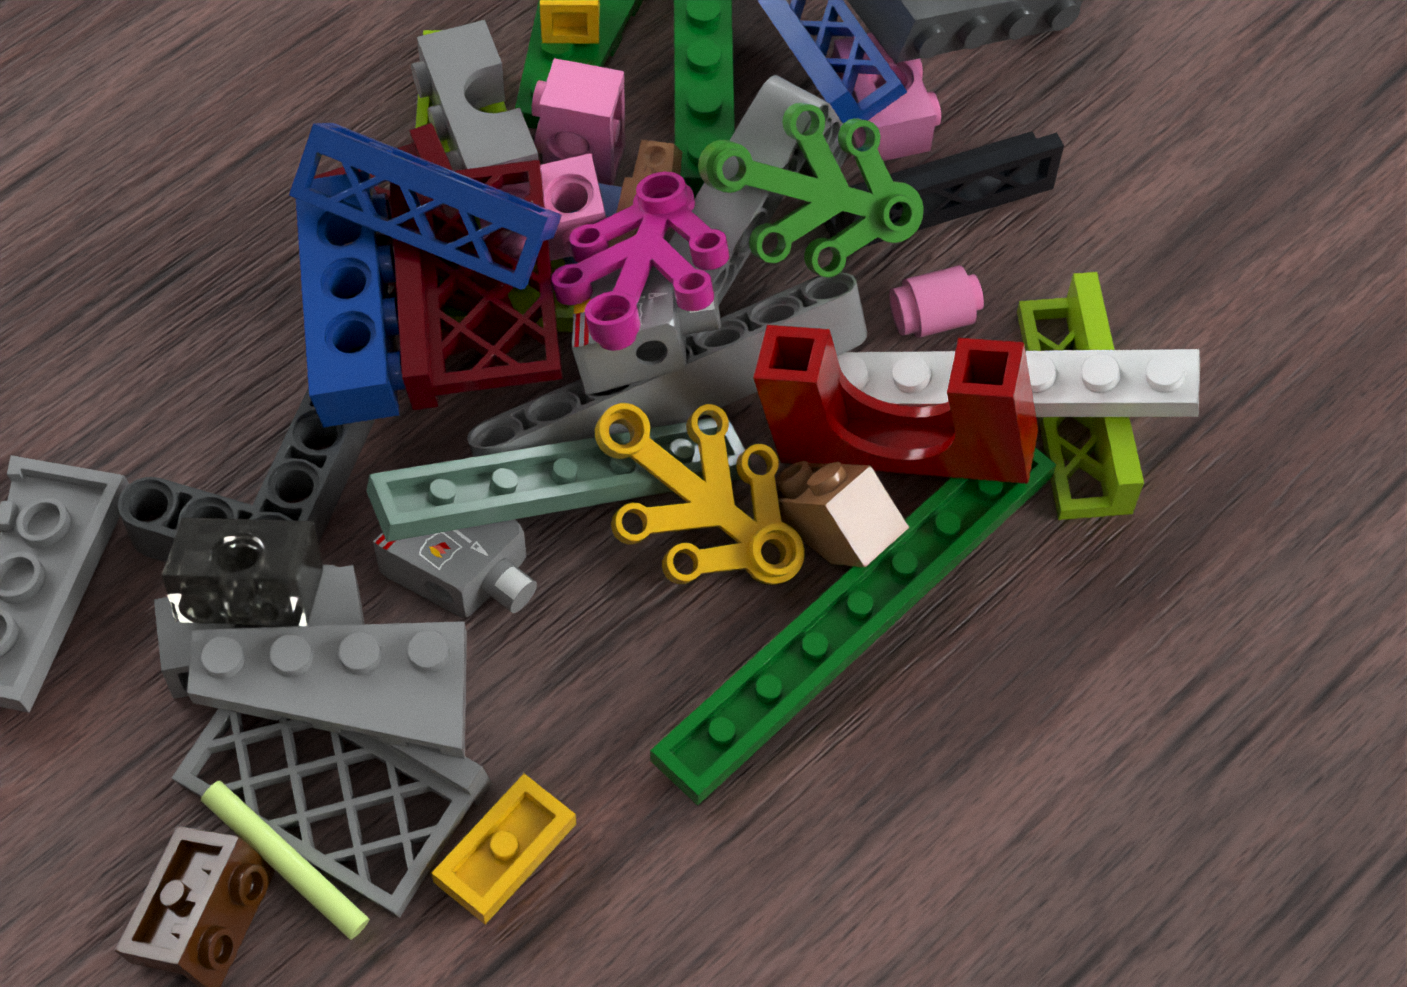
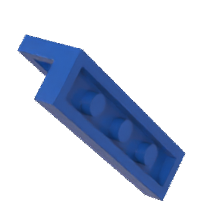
(823, 70)
(433, 181)

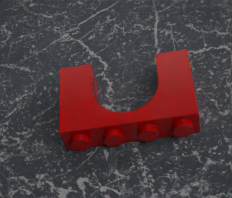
(823, 418)

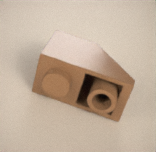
(839, 510)

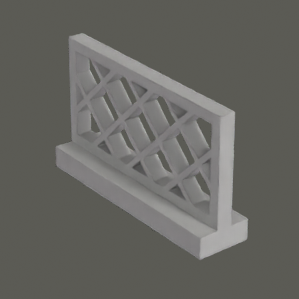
(450, 777)

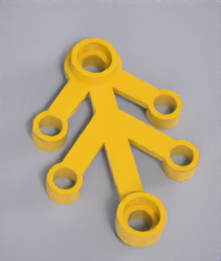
(708, 500)

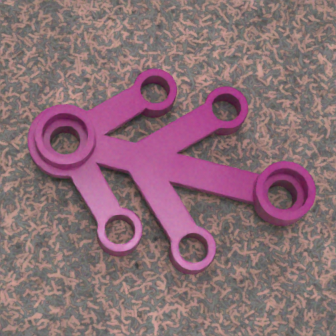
(660, 203)

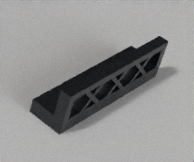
(973, 180)

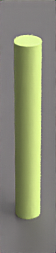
(285, 860)

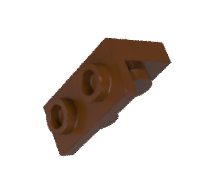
(197, 906)

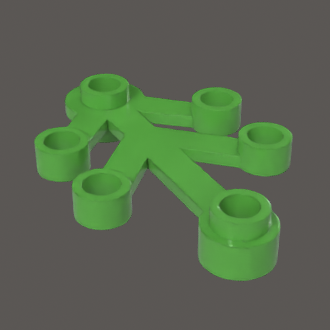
(825, 192)

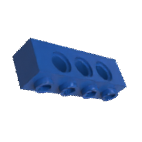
(342, 383)

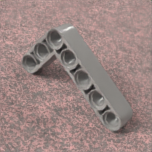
(768, 143)

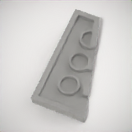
(48, 553)
(359, 678)

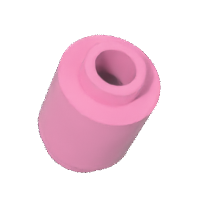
(936, 302)

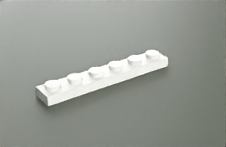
(1061, 380)

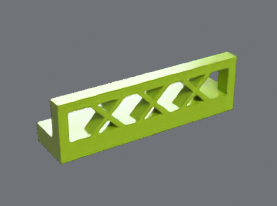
(1111, 437)

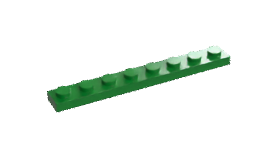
(836, 631)

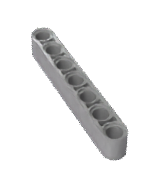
(716, 371)

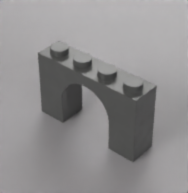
(936, 27)

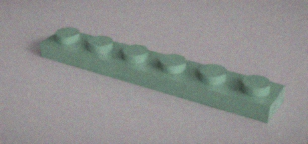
(527, 482)

